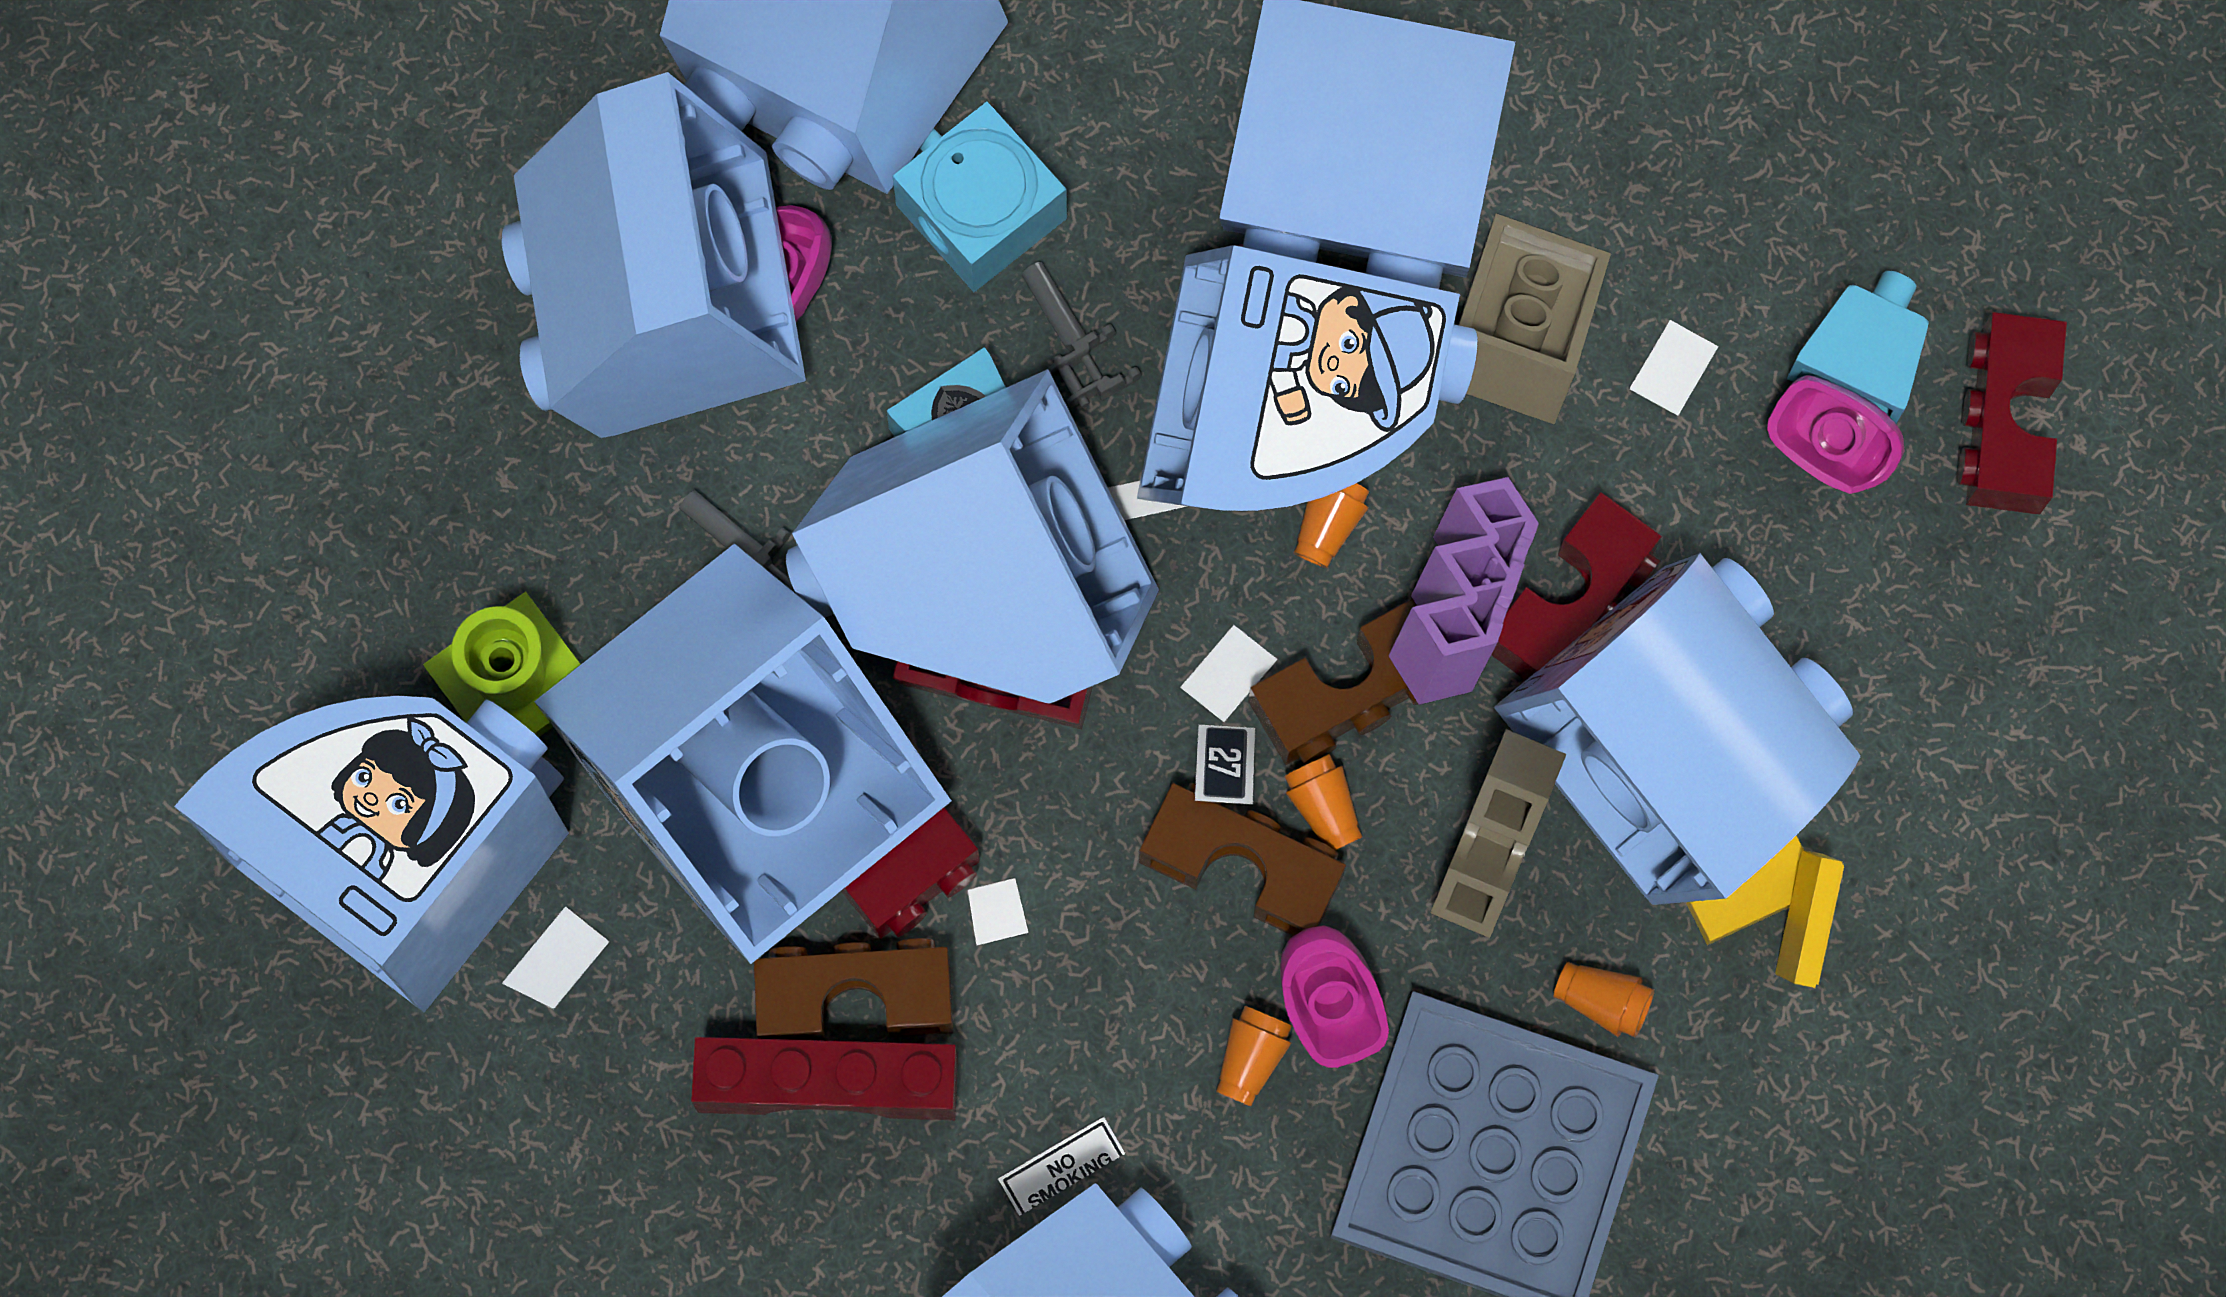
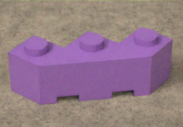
(1464, 590)

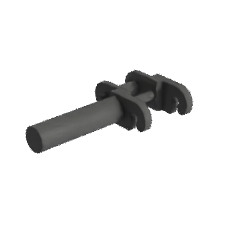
(1074, 340)
(729, 533)

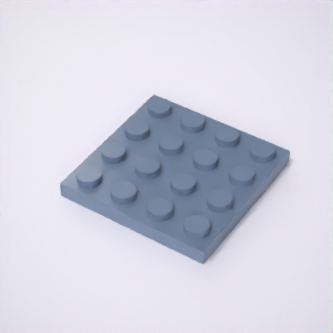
(1494, 1154)

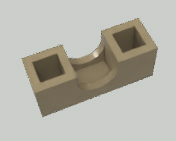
(1498, 833)

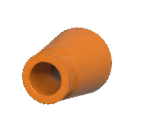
(1329, 524)
(1324, 801)
(1606, 997)
(1252, 1054)

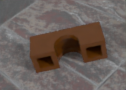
(1307, 715)
(1196, 833)
(798, 988)

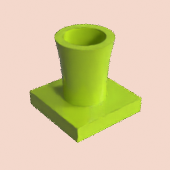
(496, 638)

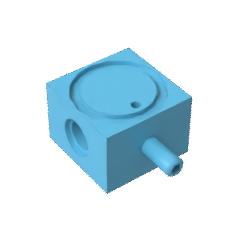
(980, 196)

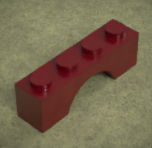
(824, 1075)

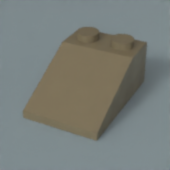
(1530, 315)

